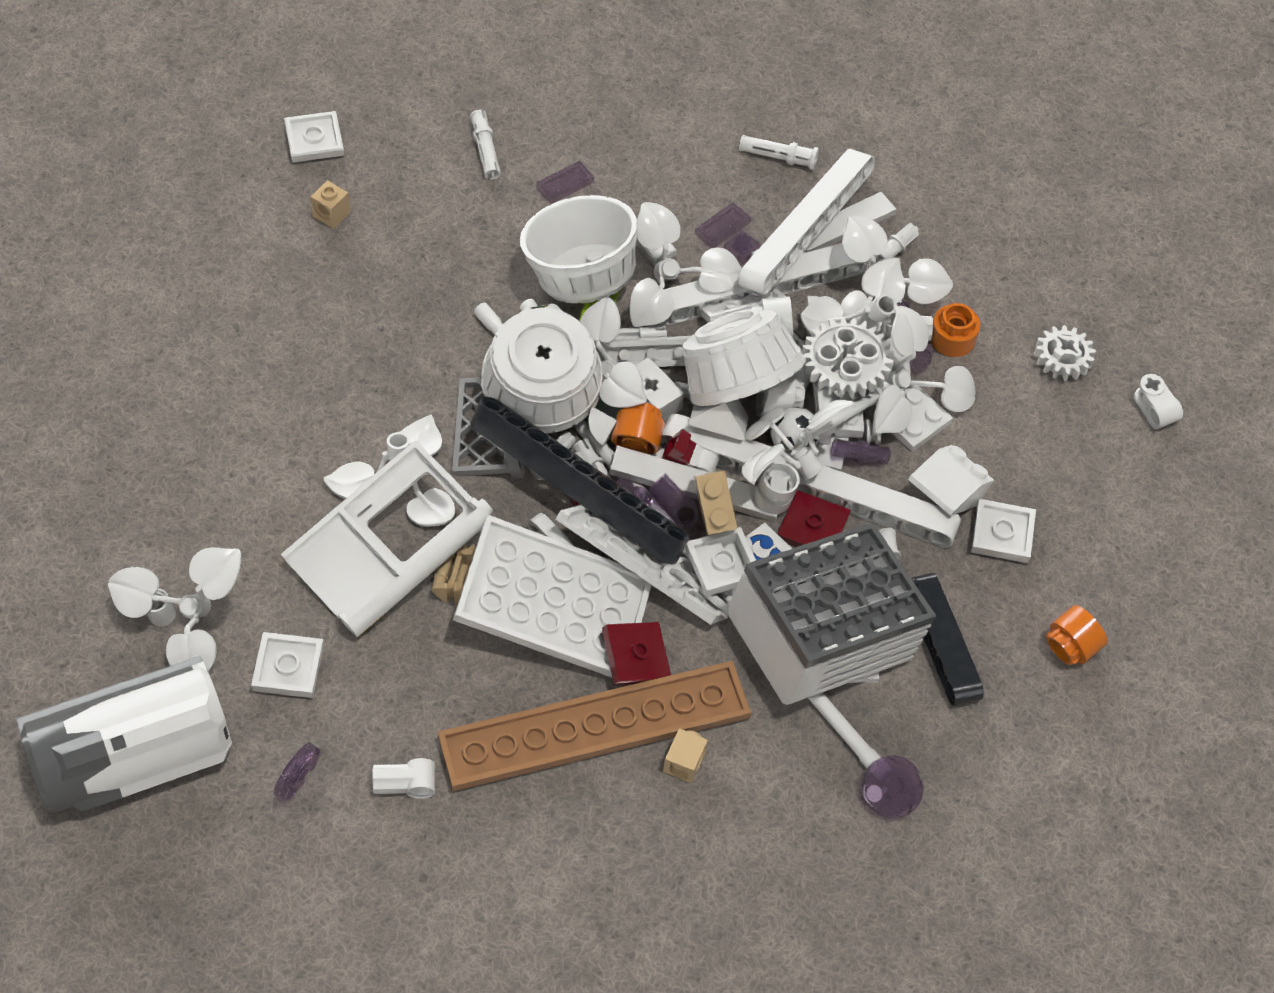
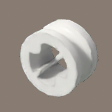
(869, 436)

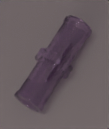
(860, 451)

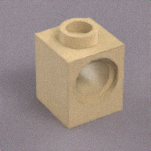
(330, 204)
(685, 755)

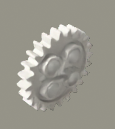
(854, 350)

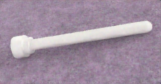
(862, 404)

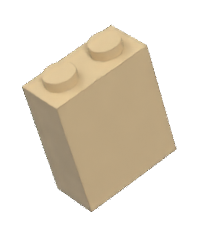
(715, 502)

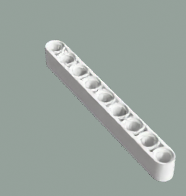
(806, 222)
(808, 271)

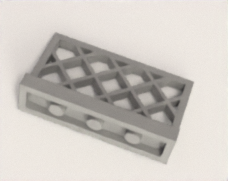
(480, 466)

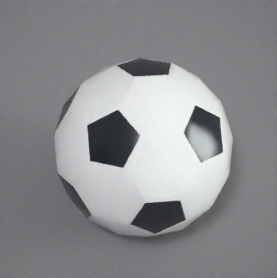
(791, 426)

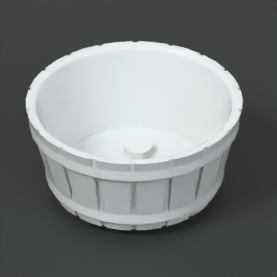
(582, 248)
(739, 356)
(548, 391)

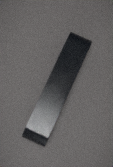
(948, 647)

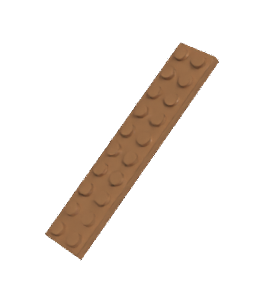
(592, 725)

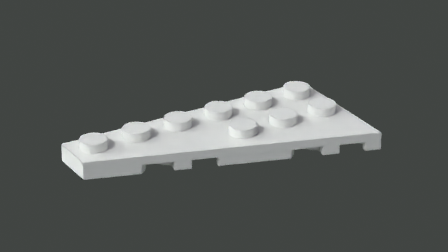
(637, 560)

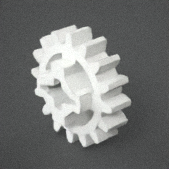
(1067, 353)

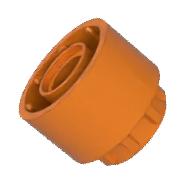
(955, 330)
(639, 428)
(1076, 636)

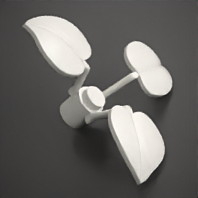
(865, 240)
(882, 281)
(648, 300)
(622, 381)
(892, 409)
(804, 457)
(427, 510)
(213, 571)

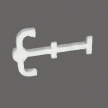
(676, 568)

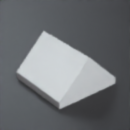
(724, 418)

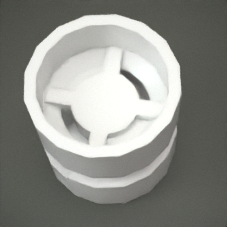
(777, 487)

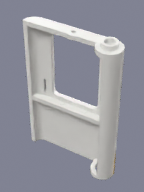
(354, 568)

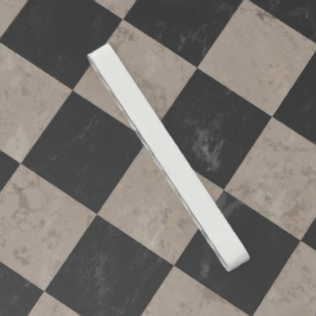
(862, 497)

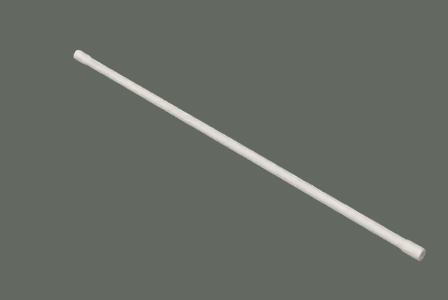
(820, 701)

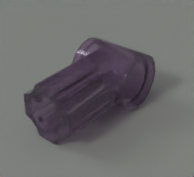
(673, 498)

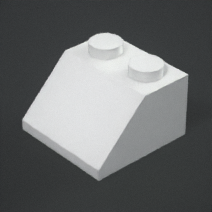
(952, 480)

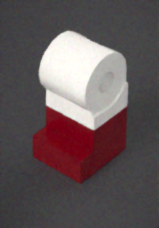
(687, 452)

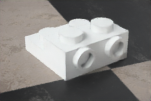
(720, 560)

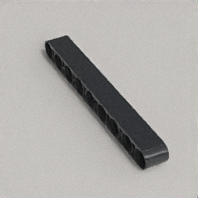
(580, 480)

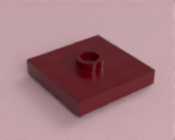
(812, 520)
(635, 652)

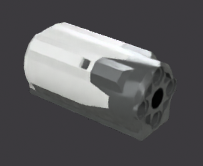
(125, 737)

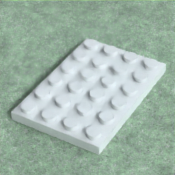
(548, 594)

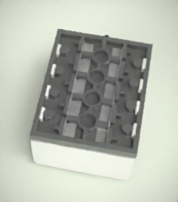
(829, 613)

